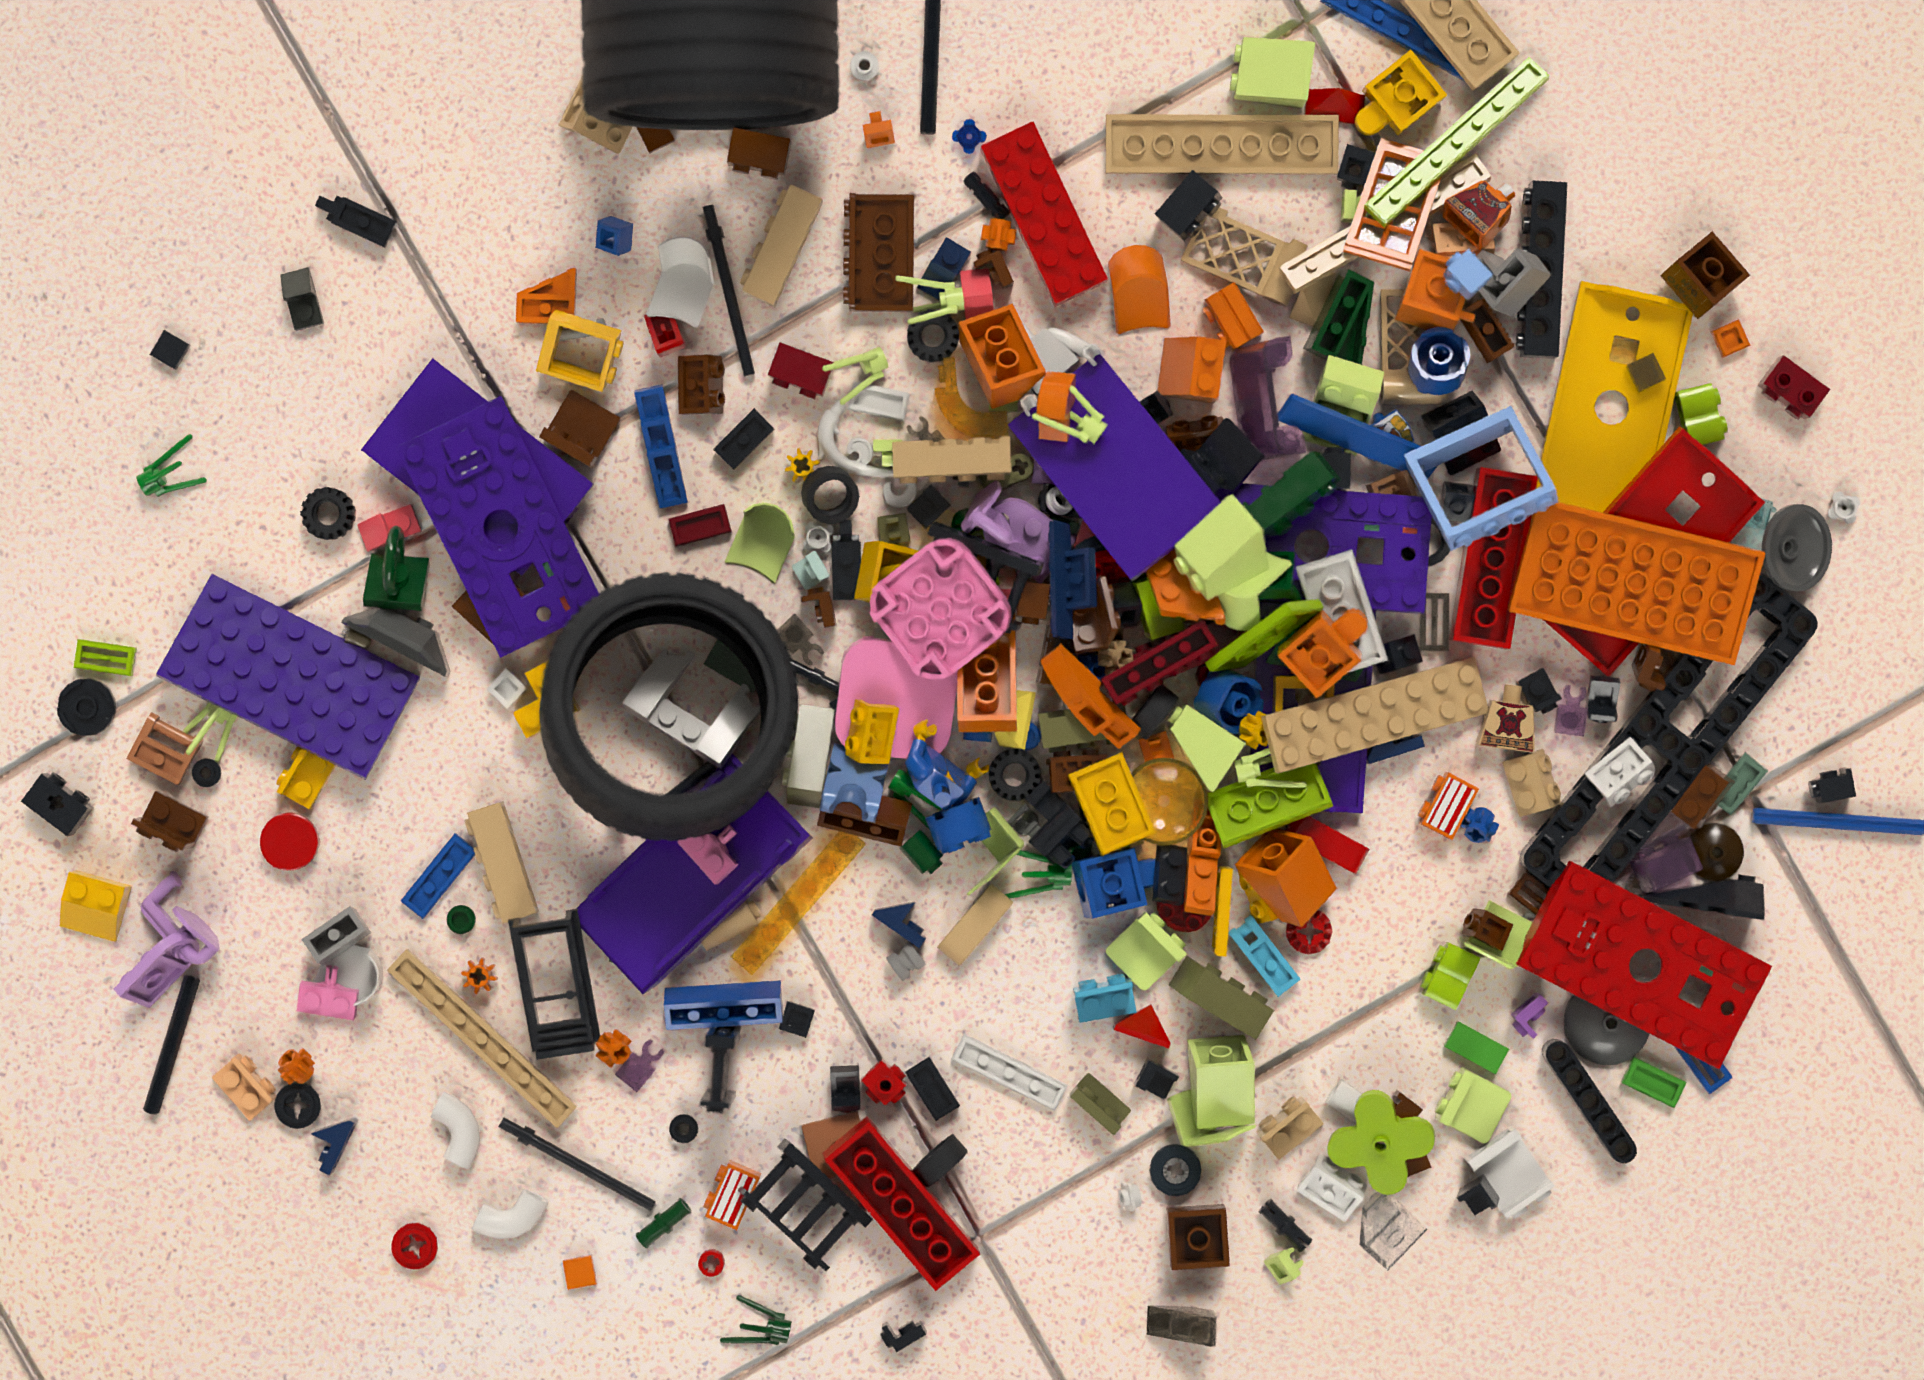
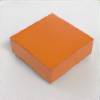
(1730, 338)
(579, 1272)

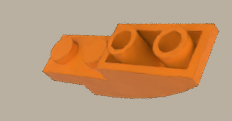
(1082, 696)
(1201, 868)

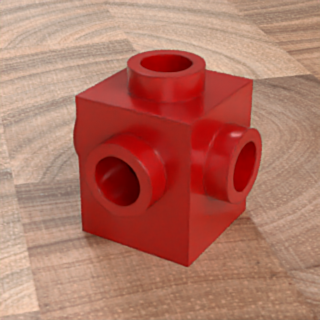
(880, 1072)

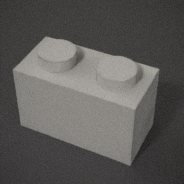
(336, 936)

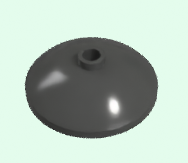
(1797, 547)
(1595, 1042)

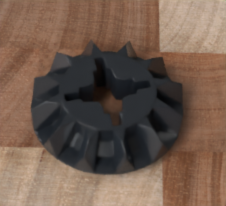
(288, 1114)

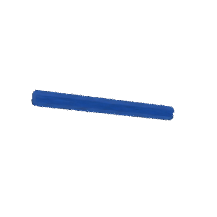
(1838, 821)

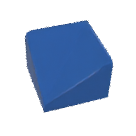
(614, 235)

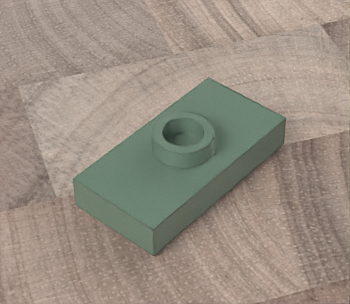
(1746, 774)

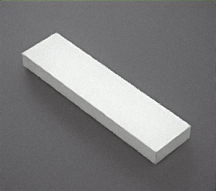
(1009, 1072)

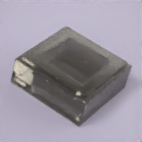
(1645, 372)

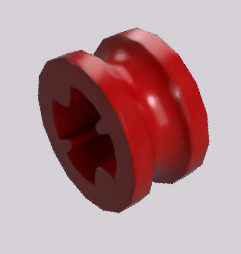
(704, 1257)

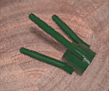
(775, 1330)

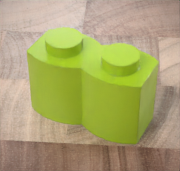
(1700, 413)
(1450, 975)

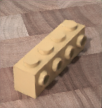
(781, 246)
(502, 862)

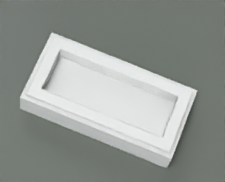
(880, 402)

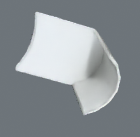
(684, 281)
(357, 969)

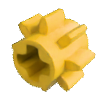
(800, 457)
(1253, 731)

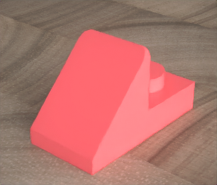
(376, 529)

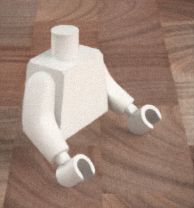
(1057, 353)

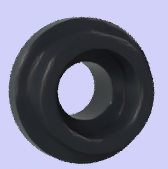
(215, 772)
(677, 1135)

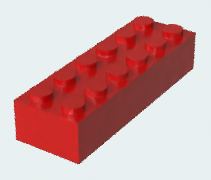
(1043, 214)
(1491, 565)
(901, 1203)

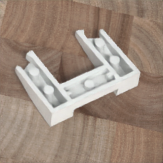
(712, 743)

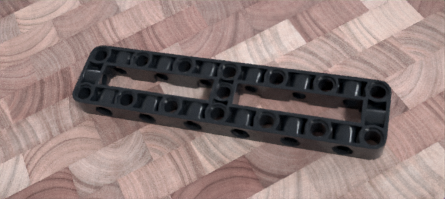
(1704, 741)

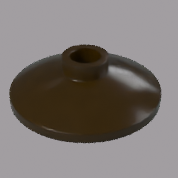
(1729, 842)

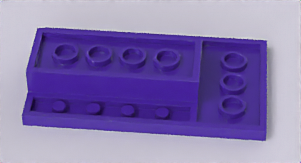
(442, 396)
(1129, 483)

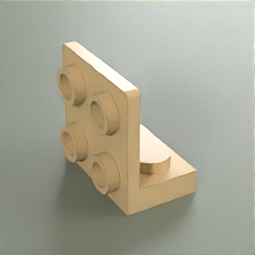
(603, 133)
(1289, 1126)

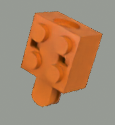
(1322, 646)

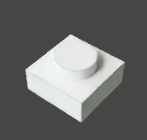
(507, 688)

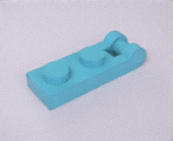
(1265, 957)

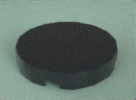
(86, 707)

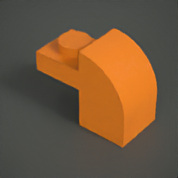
(1055, 403)

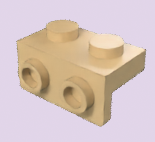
(1532, 782)

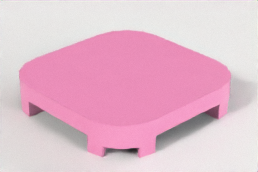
(940, 608)
(881, 675)

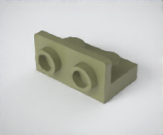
(1100, 1103)

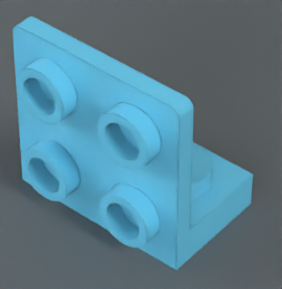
(1104, 999)

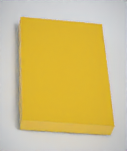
(1111, 804)
(1222, 911)

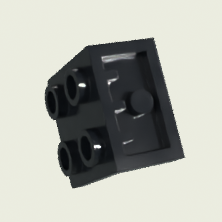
(1454, 416)
(1224, 459)

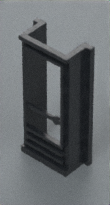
(562, 1036)

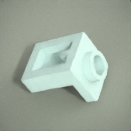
(810, 570)

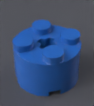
(1438, 361)
(1228, 698)
(959, 824)

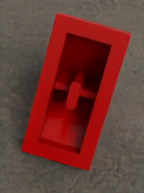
(665, 334)

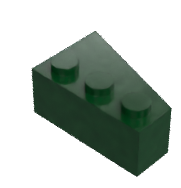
(1343, 319)
(1293, 494)

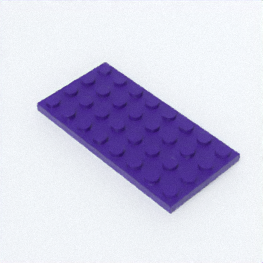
(288, 676)

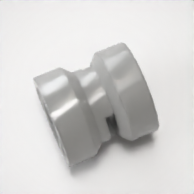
(905, 961)

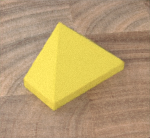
(1018, 738)

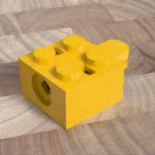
(1400, 96)

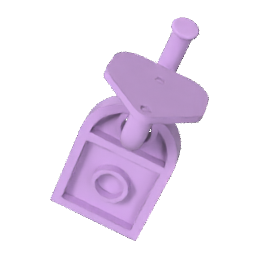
(1023, 532)
(171, 955)

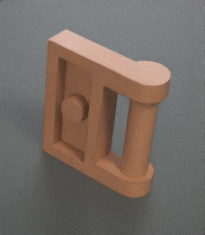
(159, 757)

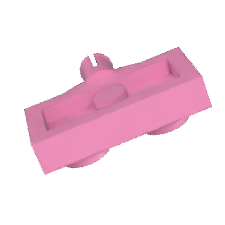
(711, 853)
(328, 997)

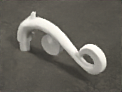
(858, 467)

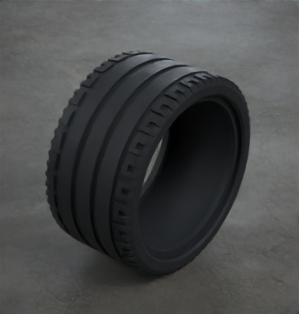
(709, 62)
(688, 603)

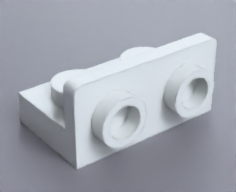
(1621, 772)
(1333, 1187)

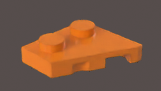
(540, 301)

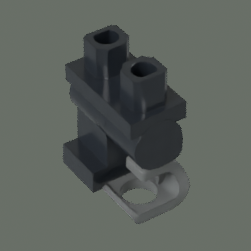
(1060, 830)

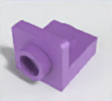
(1530, 1009)

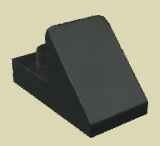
(301, 298)

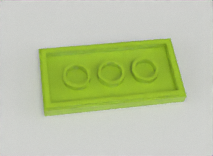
(1265, 635)
(1251, 811)

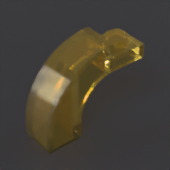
(962, 417)

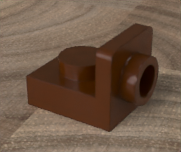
(999, 271)
(825, 609)
(1487, 928)

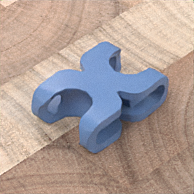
(853, 783)

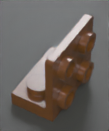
(581, 428)
(1096, 626)
(171, 822)

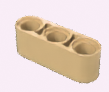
(975, 924)

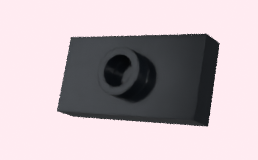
(932, 1088)

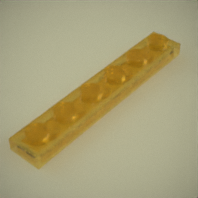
(797, 901)

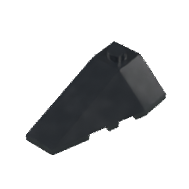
(1726, 896)

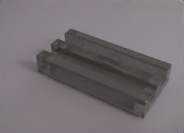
(1434, 623)

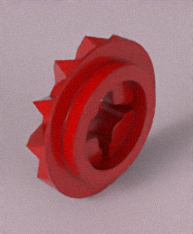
(1318, 941)
(409, 1258)

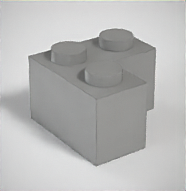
(1512, 280)

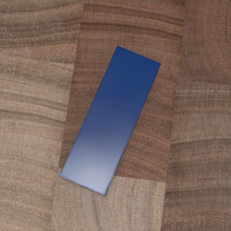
(439, 876)

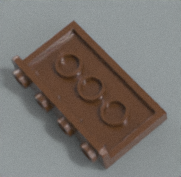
(879, 250)

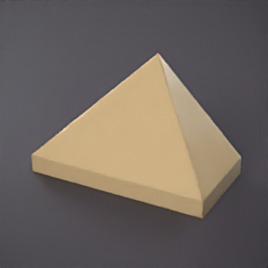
(1311, 300)

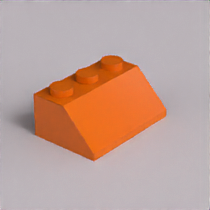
(1001, 355)

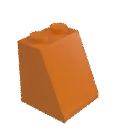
(1191, 368)
(1287, 875)

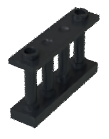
(997, 558)
(721, 1041)
(810, 1178)

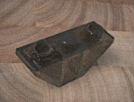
(1182, 1324)

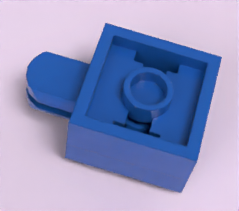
(1113, 880)

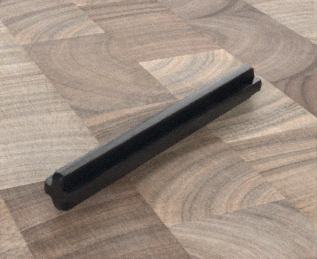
(930, 67)
(171, 1044)

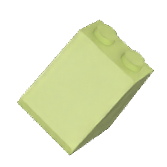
(1273, 71)
(1222, 550)
(1204, 744)
(1221, 1081)

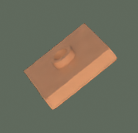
(823, 1133)

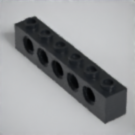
(1555, 197)

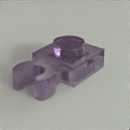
(1571, 717)
(637, 1068)

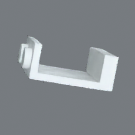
(1511, 1172)

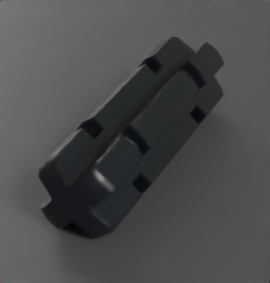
(986, 196)

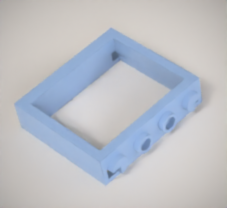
(1467, 440)

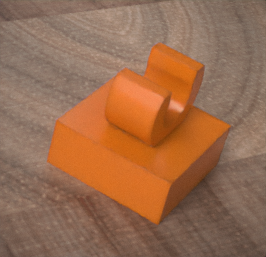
(878, 131)
(1156, 747)

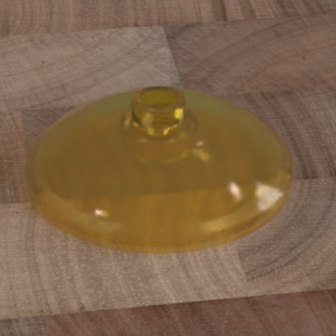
(1186, 799)

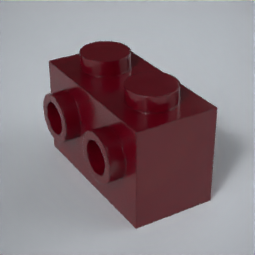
(799, 370)
(1793, 388)

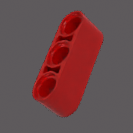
(1331, 843)

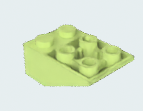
(1348, 390)

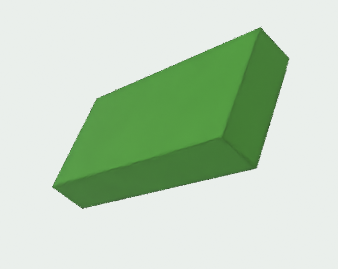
(1476, 1047)
(1653, 1082)

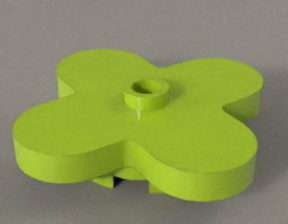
(1378, 1122)

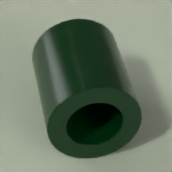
(922, 853)

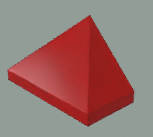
(1335, 102)
(1144, 1026)

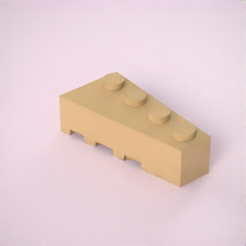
(951, 458)

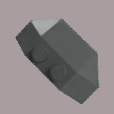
(403, 635)

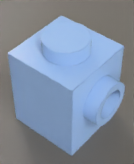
(1466, 274)

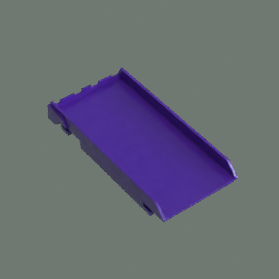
(663, 903)

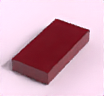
(700, 525)

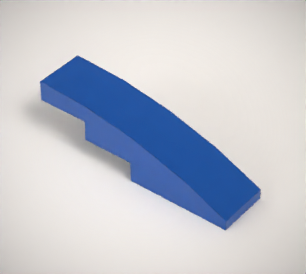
(661, 446)

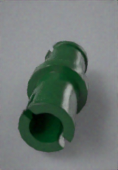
(663, 1223)

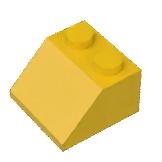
(877, 562)
(93, 905)

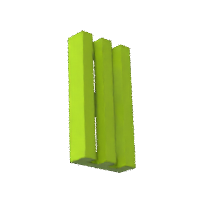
(129, 661)

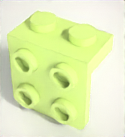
(1146, 950)
(1472, 1105)

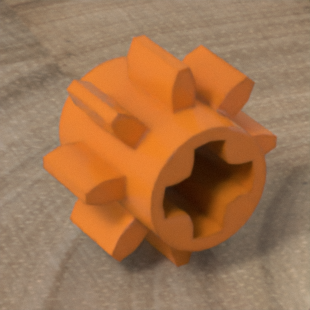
(998, 234)
(472, 980)
(613, 1048)
(296, 1066)

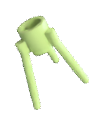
(949, 301)
(870, 361)
(1090, 426)
(215, 714)
(1248, 769)

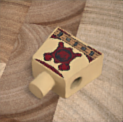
(1508, 723)

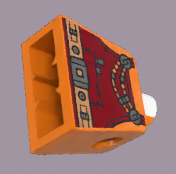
(1479, 212)

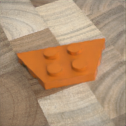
(1177, 597)

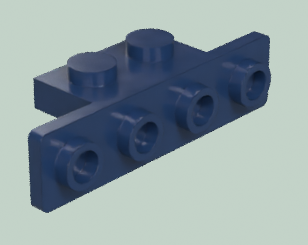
(1070, 579)

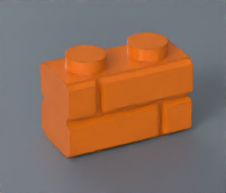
(1232, 317)

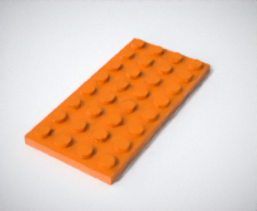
(1637, 581)

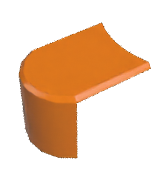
(1139, 288)

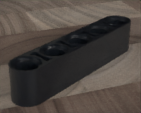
(1599, 1110)

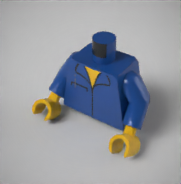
(936, 775)

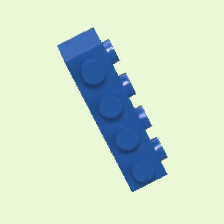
(723, 1005)

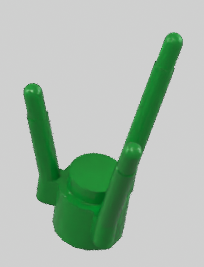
(154, 478)
(903, 785)
(1055, 874)

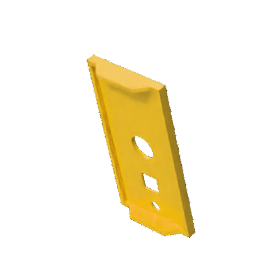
(1580, 452)

